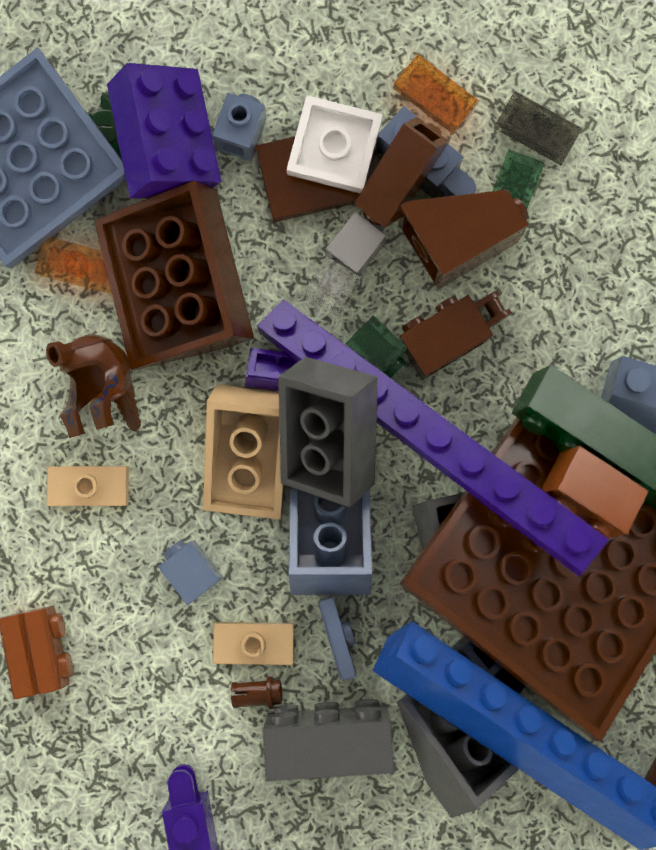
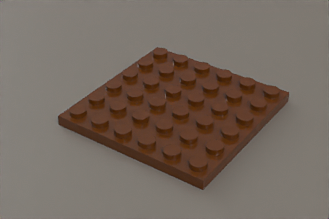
(555, 632)

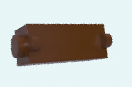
(401, 171)

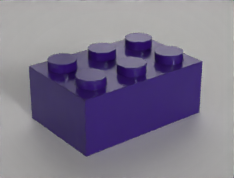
(162, 128)

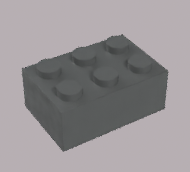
(328, 430)
(328, 741)

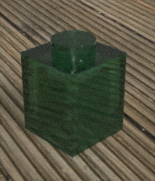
(378, 347)

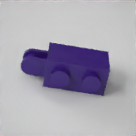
(188, 813)

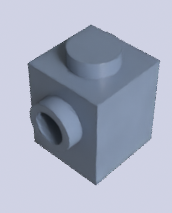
(239, 125)

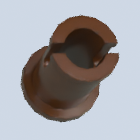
(258, 693)

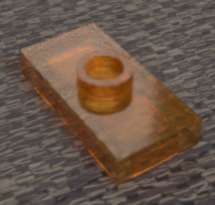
(435, 94)
(73, 265)

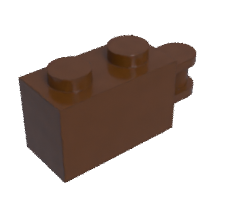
(450, 332)

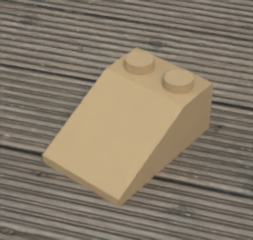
(243, 453)

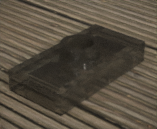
(537, 128)

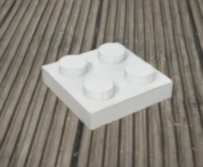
(334, 144)

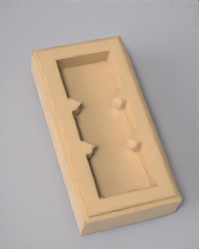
(87, 485)
(253, 643)

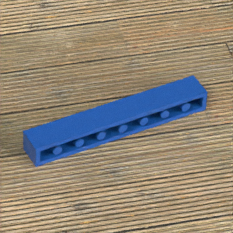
(520, 733)

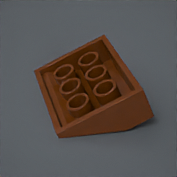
(173, 276)

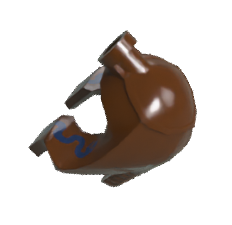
(99, 373)

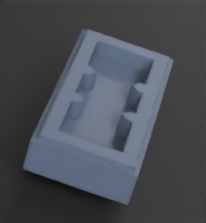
(339, 636)

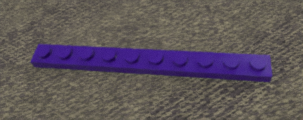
(446, 446)

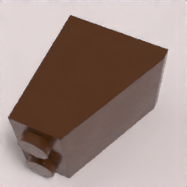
(462, 230)

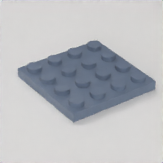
(50, 158)

